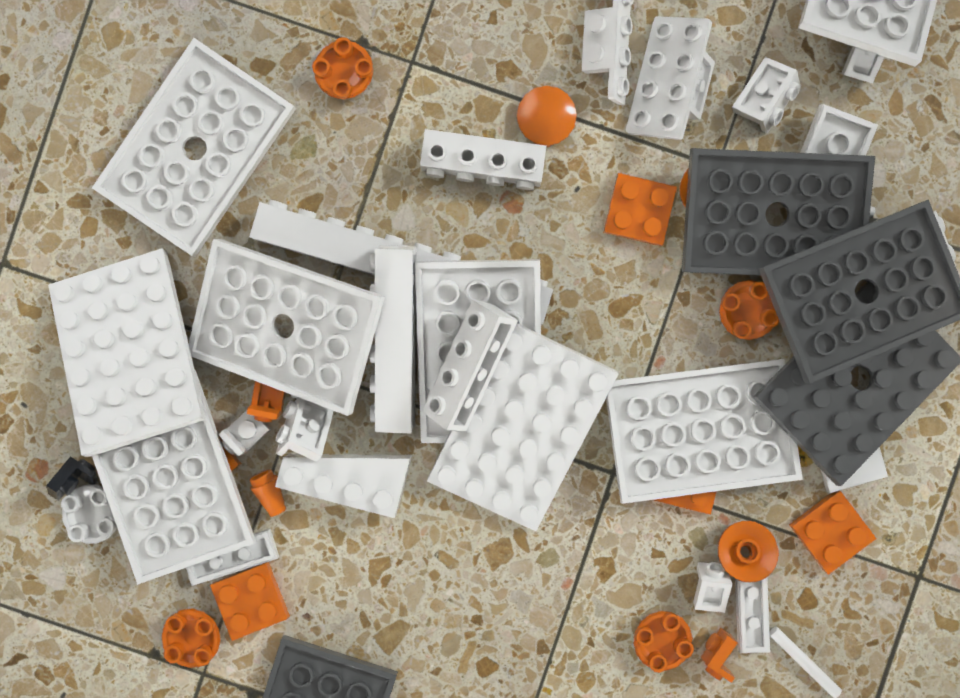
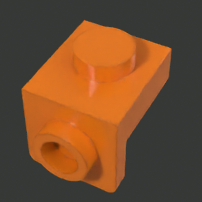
(266, 403)
(717, 651)

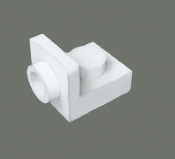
(862, 65)
(243, 434)
(712, 587)

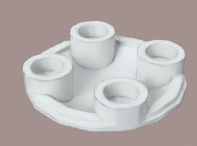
(88, 515)

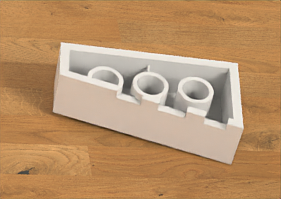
(351, 480)

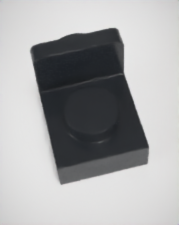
(67, 477)

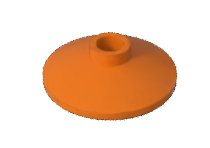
(762, 551)

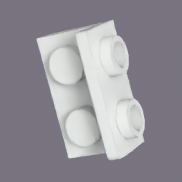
(768, 94)
(304, 429)

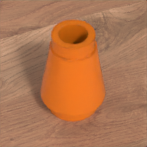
(268, 495)

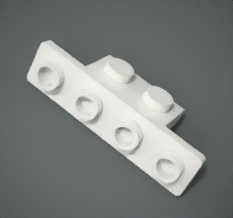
(607, 46)

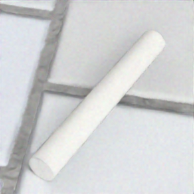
(805, 662)

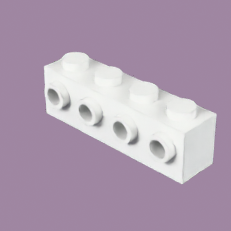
(483, 159)
(469, 366)

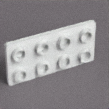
(672, 78)

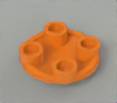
(343, 69)
(546, 115)
(748, 310)
(190, 638)
(663, 641)

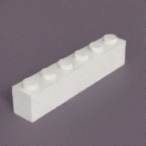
(394, 340)

